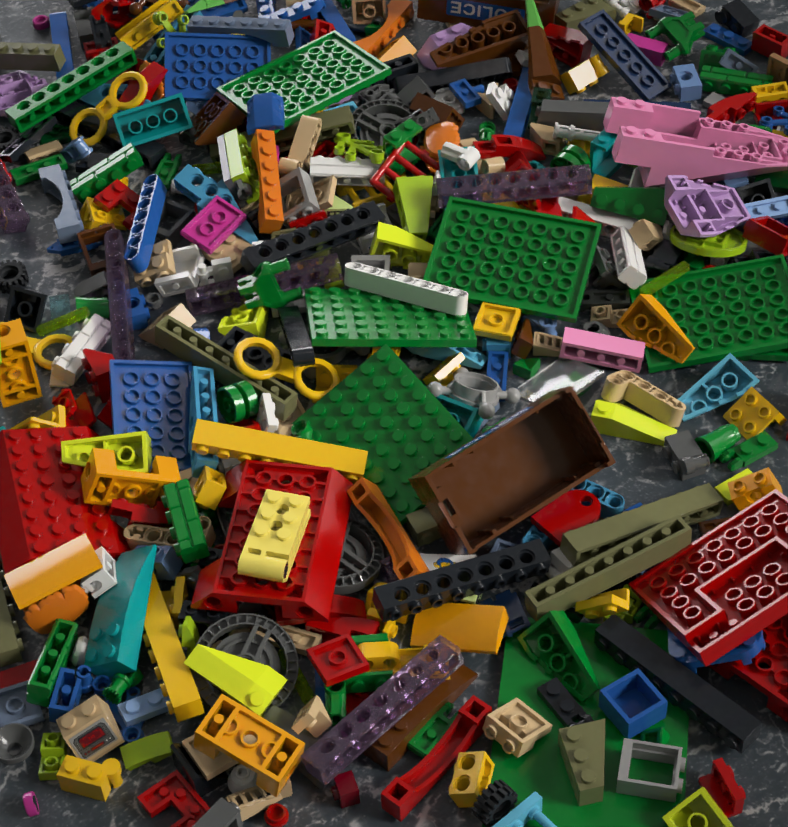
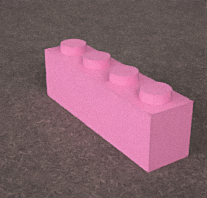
(602, 350)

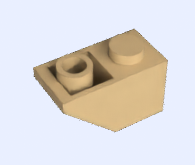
(543, 136)
(646, 234)

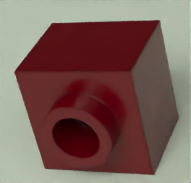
(345, 789)

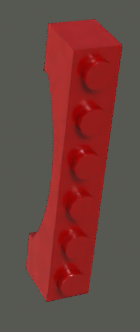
(410, 788)

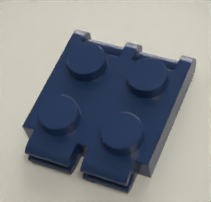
(517, 617)

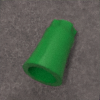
(95, 305)
(718, 441)

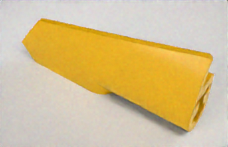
(387, 655)

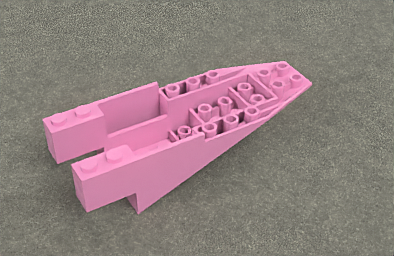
(678, 142)

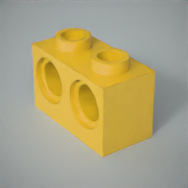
(770, 92)
(209, 488)
(471, 775)

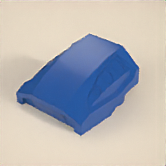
(265, 112)

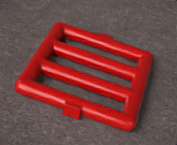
(394, 155)

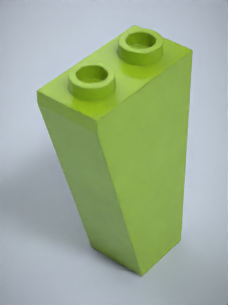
(414, 203)

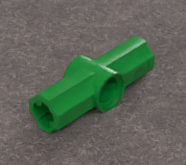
(336, 701)

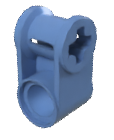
(76, 150)
(541, 324)

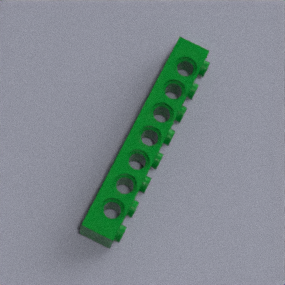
(71, 86)

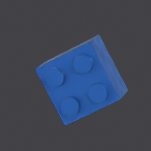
(633, 703)

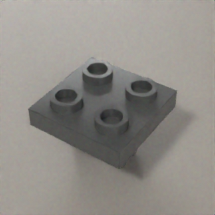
(605, 267)

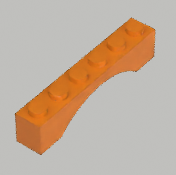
(398, 14)
(270, 201)
(378, 512)

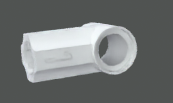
(463, 157)

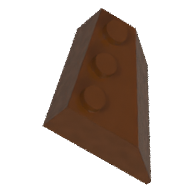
(216, 119)

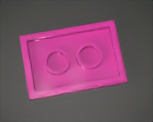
(213, 224)

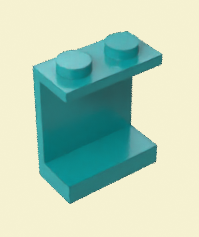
(601, 155)

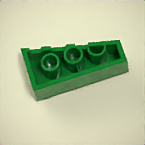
(632, 201)

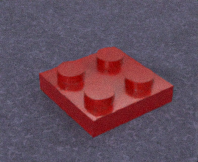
(337, 660)

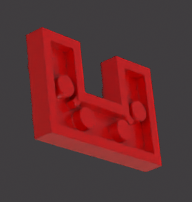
(117, 194)
(177, 792)

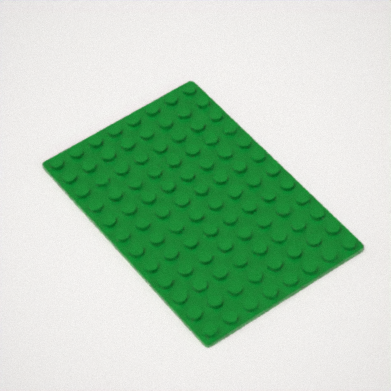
(543, 766)

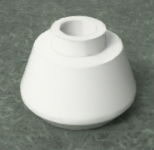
(79, 651)
(241, 779)

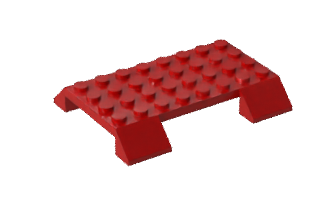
(45, 500)

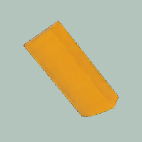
(52, 571)
(468, 626)

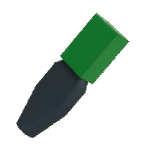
(368, 29)

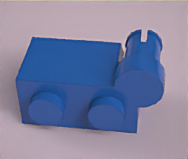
(69, 690)

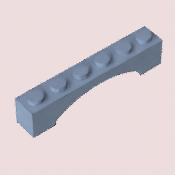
(275, 31)
(69, 221)

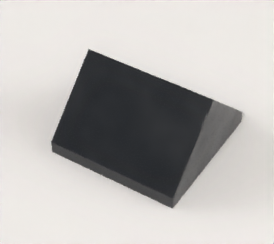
(191, 772)

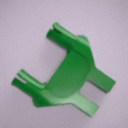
(681, 32)
(262, 287)

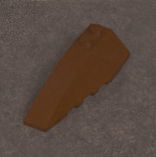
(488, 41)
(393, 743)

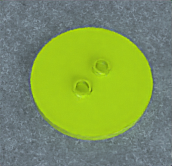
(723, 245)

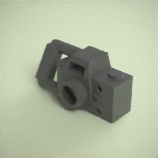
(425, 119)

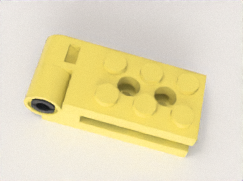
(275, 536)

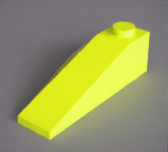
(250, 320)
(131, 450)
(239, 678)

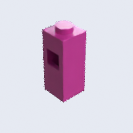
(651, 48)

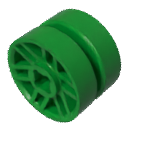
(570, 156)
(237, 402)

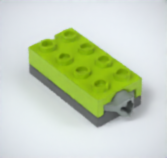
(238, 167)

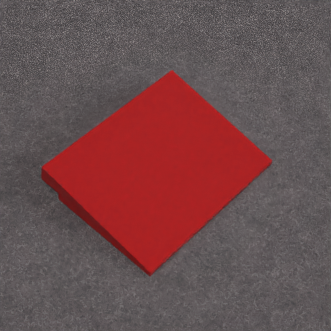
(725, 581)

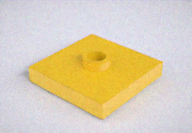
(496, 321)

